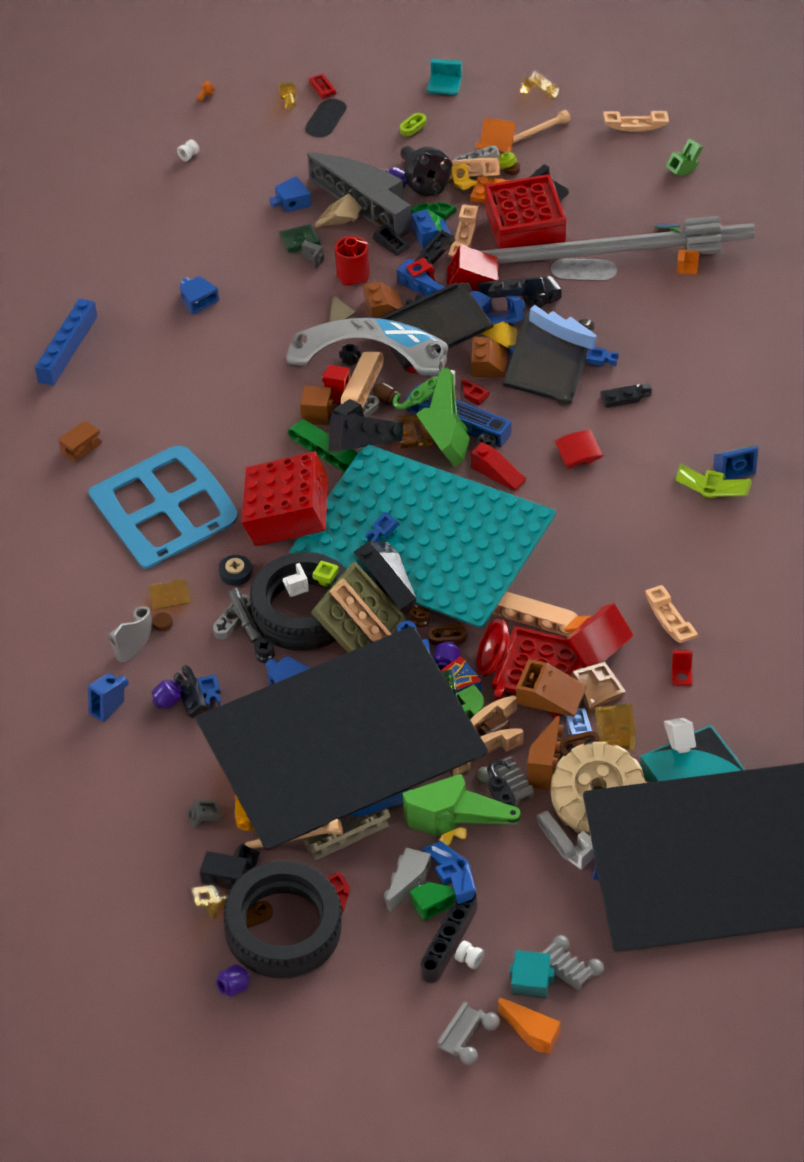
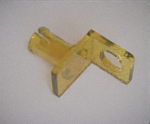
(288, 92)
(213, 900)

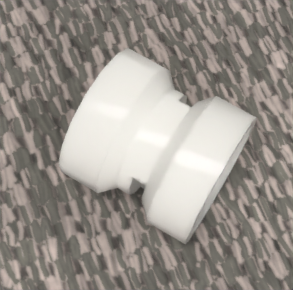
(188, 150)
(469, 954)

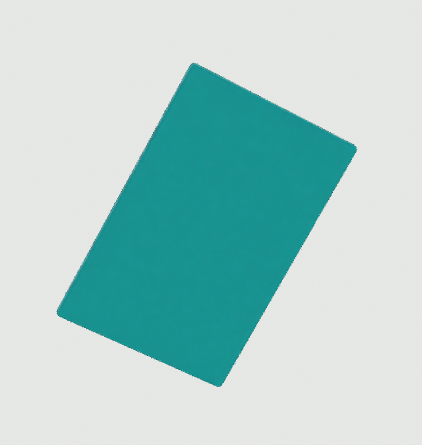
(452, 535)

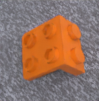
(497, 133)

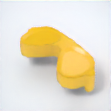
(447, 837)

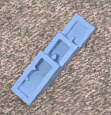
(568, 329)

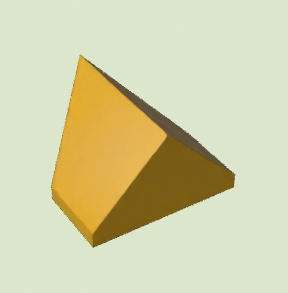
(503, 334)

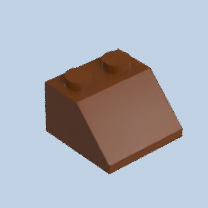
(381, 299)
(488, 358)

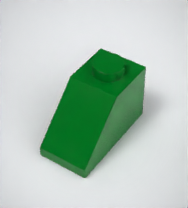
(432, 899)

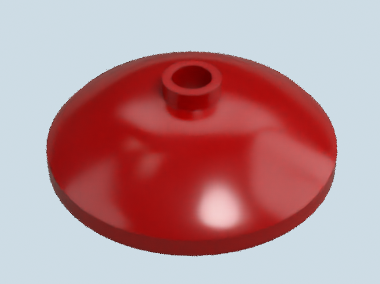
(493, 648)

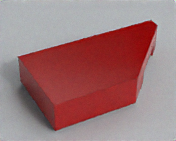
(474, 392)
(341, 887)

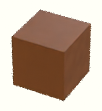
(316, 405)

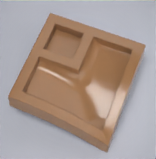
(600, 683)

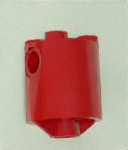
(352, 260)

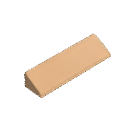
(359, 611)

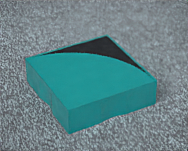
(707, 758)

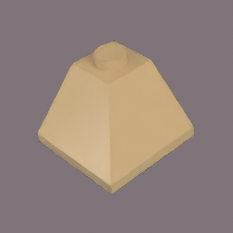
(340, 212)

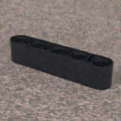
(445, 943)

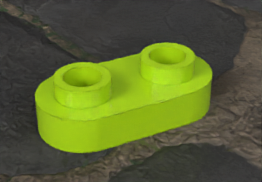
(413, 124)
(506, 160)

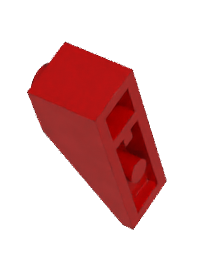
(496, 466)

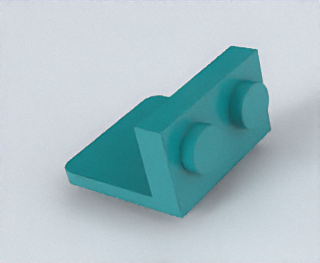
(445, 76)

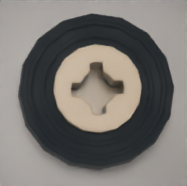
(235, 570)

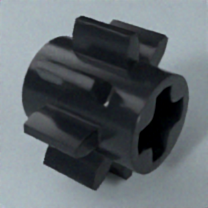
(349, 354)

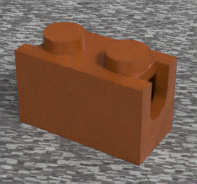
(79, 441)

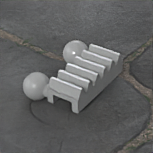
(514, 778)
(569, 968)
(460, 1030)

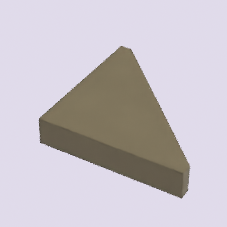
(340, 311)

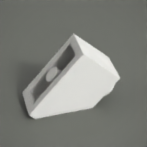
(680, 734)

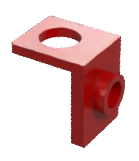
(426, 267)
(682, 664)

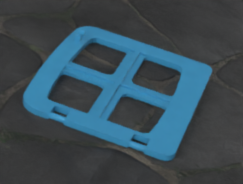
(165, 502)

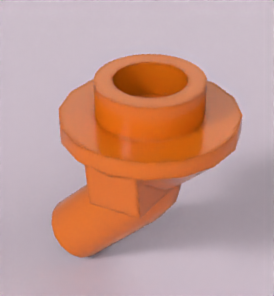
(207, 88)

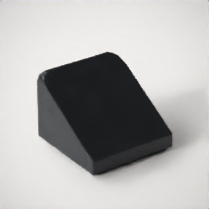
(246, 852)

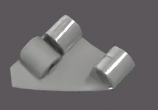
(131, 637)

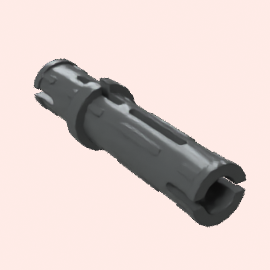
(241, 608)

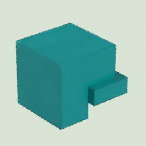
(531, 974)

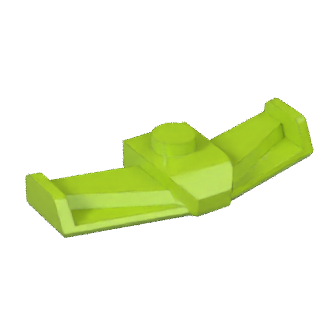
(713, 483)

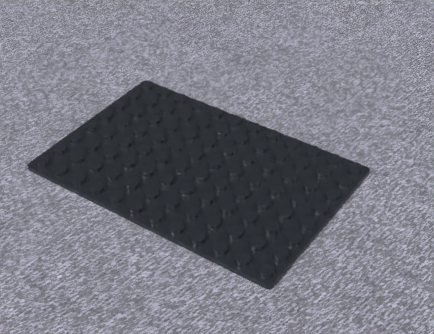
(340, 737)
(700, 856)

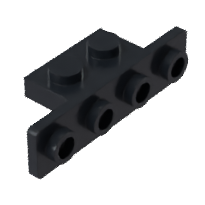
(511, 287)

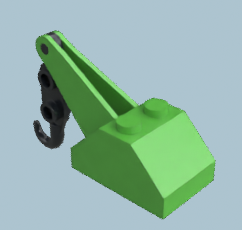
(446, 803)

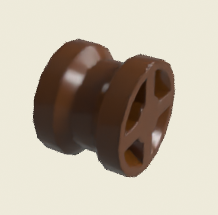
(420, 616)

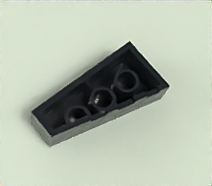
(358, 431)

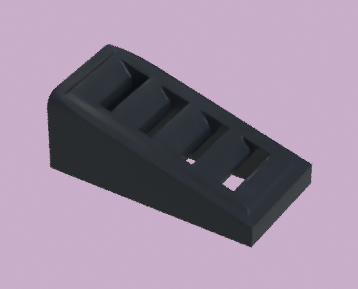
(389, 233)

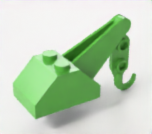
(441, 417)

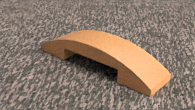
(635, 124)
(478, 167)
(466, 228)
(668, 615)
(504, 706)
(505, 738)

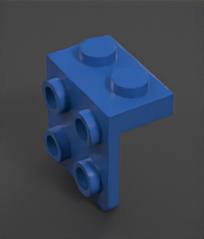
(513, 314)

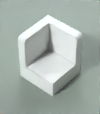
(296, 583)
(584, 851)

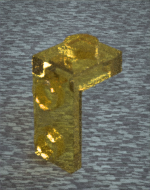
(541, 83)

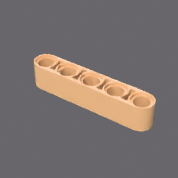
(363, 377)
(535, 613)

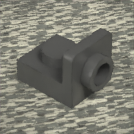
(313, 252)
(204, 811)

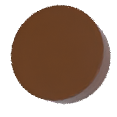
(513, 170)
(162, 621)

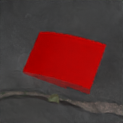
(600, 636)

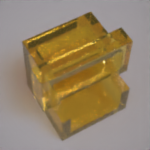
(616, 725)

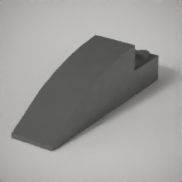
(374, 189)

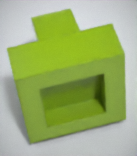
(325, 573)

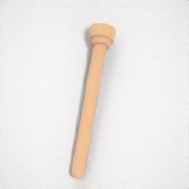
(562, 117)
(333, 827)

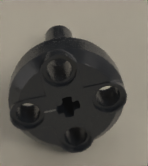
(426, 169)

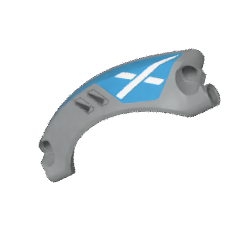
(408, 340)

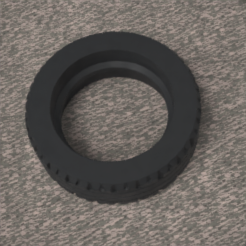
(282, 630)
(282, 960)

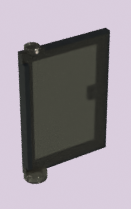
(446, 314)
(546, 363)

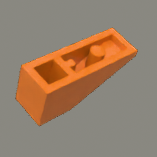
(533, 1027)

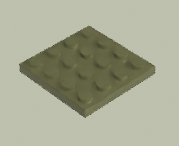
(339, 622)

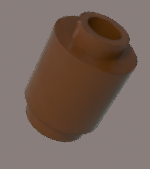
(385, 393)
(494, 724)

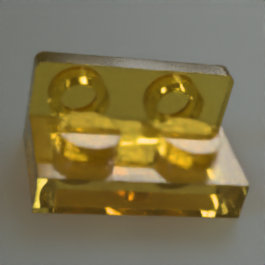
(169, 594)

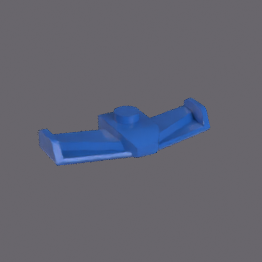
(452, 870)

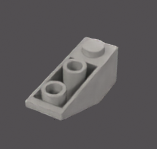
(411, 872)

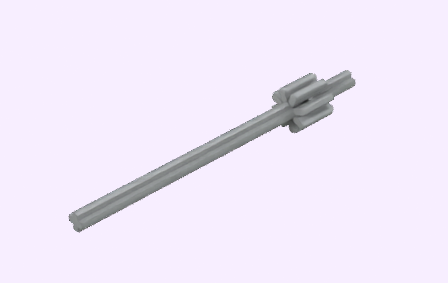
(699, 234)

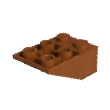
(549, 689)
(544, 756)

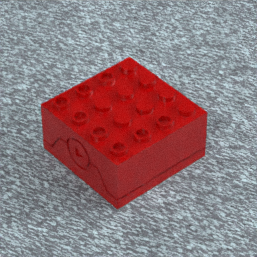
(525, 212)
(285, 499)

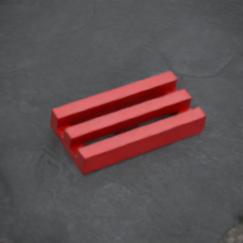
(319, 86)

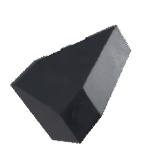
(387, 571)

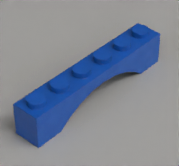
(425, 285)

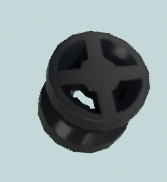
(488, 439)
(264, 650)

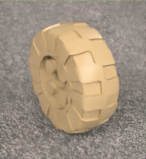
(590, 769)

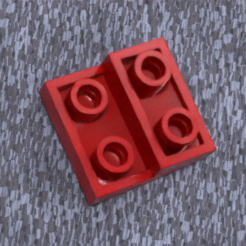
(578, 448)

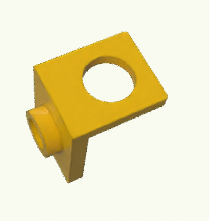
(463, 182)

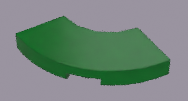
(441, 209)

